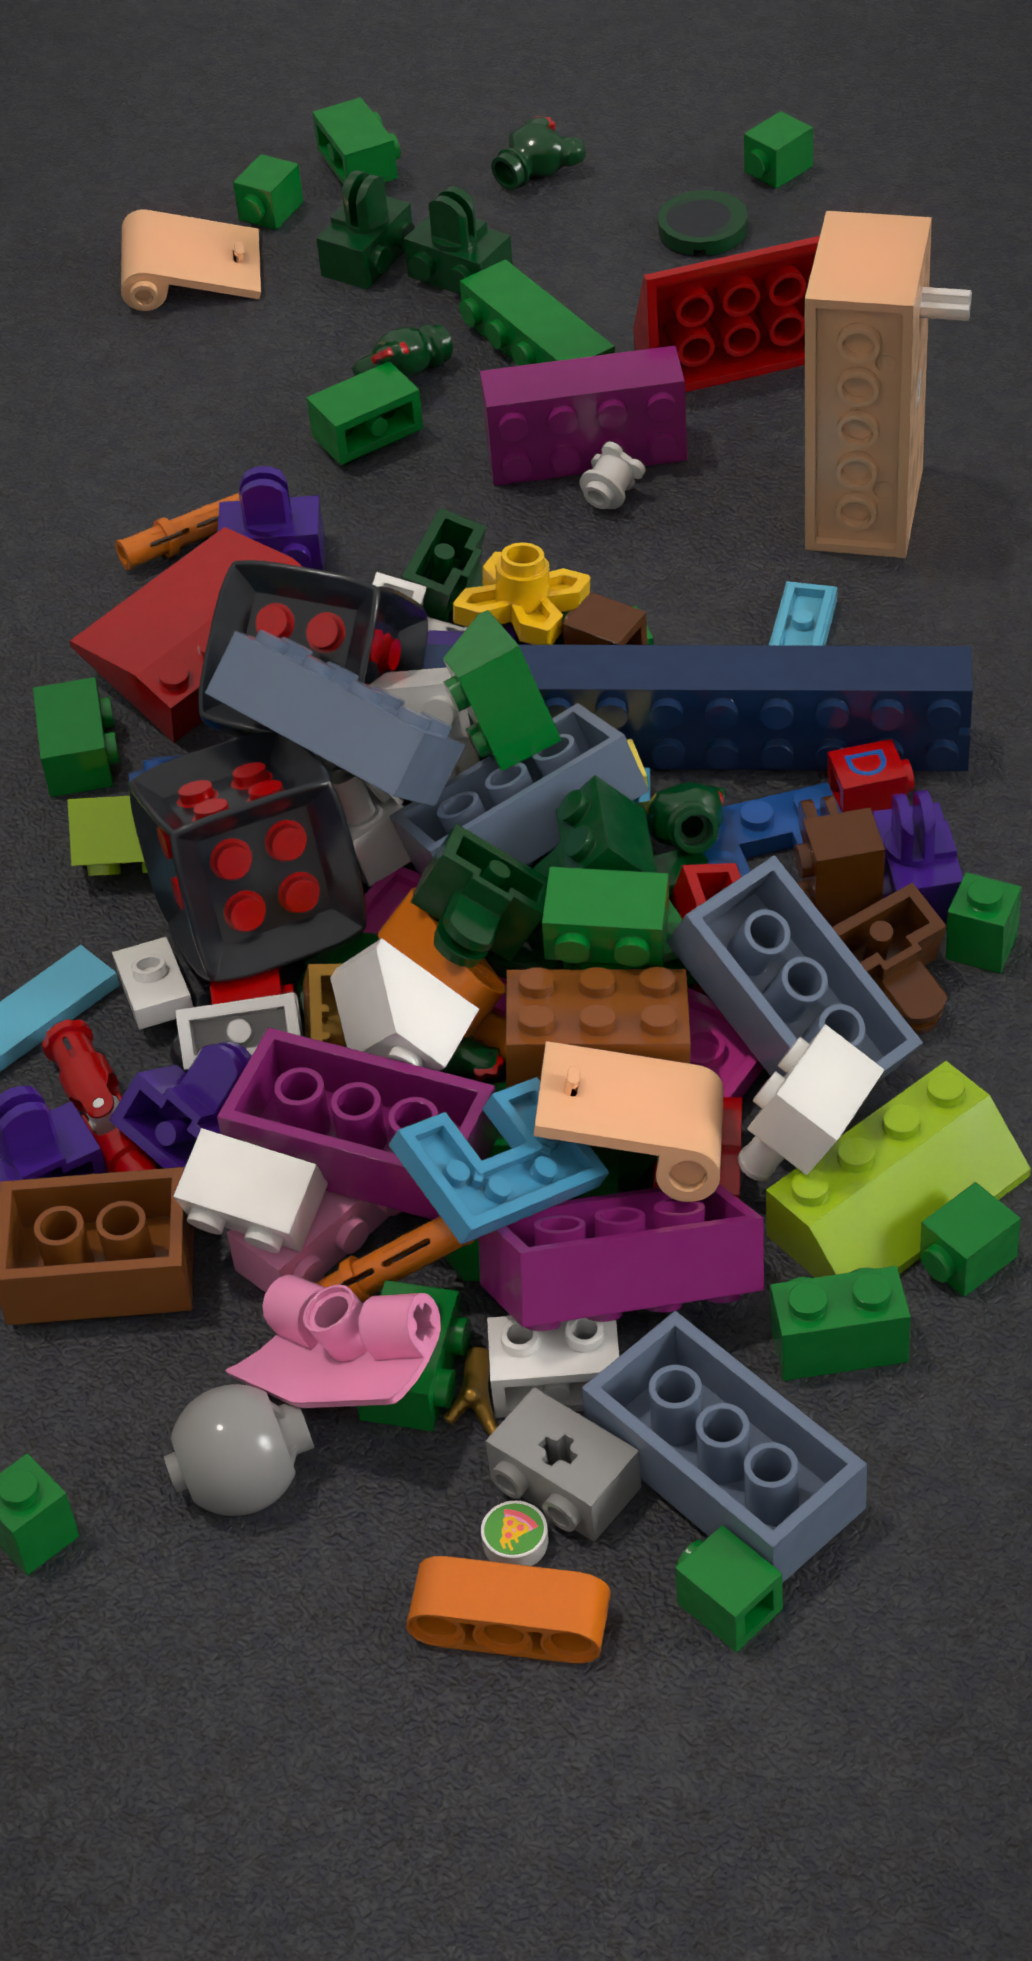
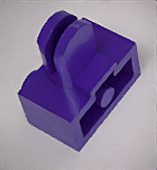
(274, 518)
(919, 850)
(169, 1107)
(43, 1141)

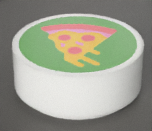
(515, 1533)

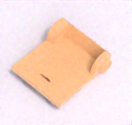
(188, 253)
(637, 1108)

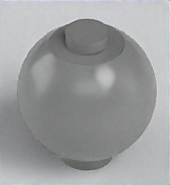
(236, 1449)

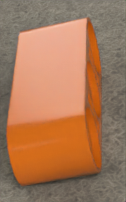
(412, 934)
(509, 1609)

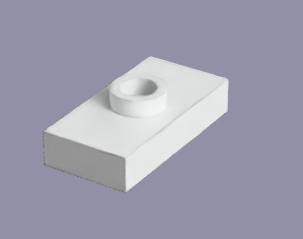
(152, 982)

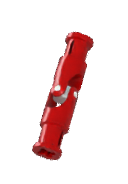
(95, 1092)

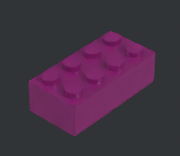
(562, 412)
(344, 1111)
(623, 1256)

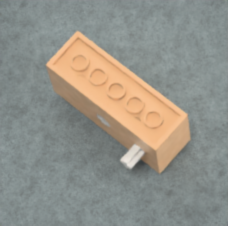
(868, 379)

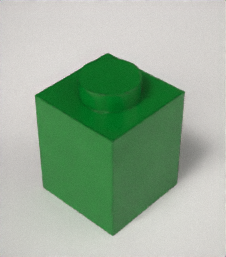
(778, 149)
(268, 191)
(983, 922)
(969, 1239)
(33, 1515)
(728, 1587)

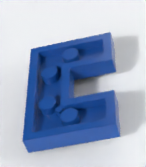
(762, 826)

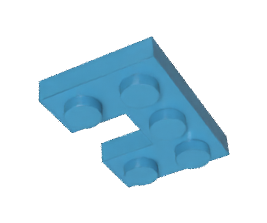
(497, 1191)

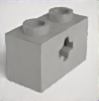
(563, 1465)

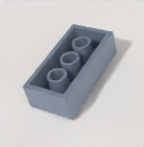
(336, 716)
(519, 804)
(786, 972)
(727, 1445)

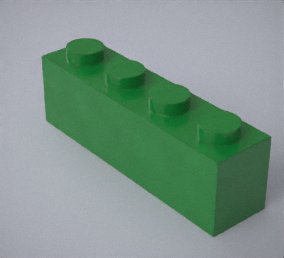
(525, 318)

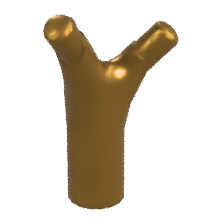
(474, 1390)

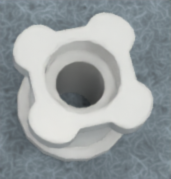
(610, 477)

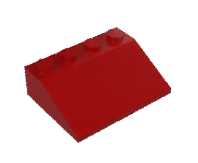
(730, 313)
(159, 635)

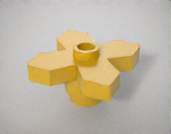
(523, 593)

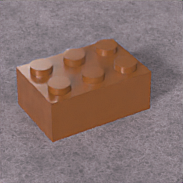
(596, 1009)
(94, 1247)

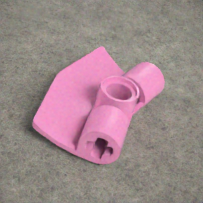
(340, 1349)

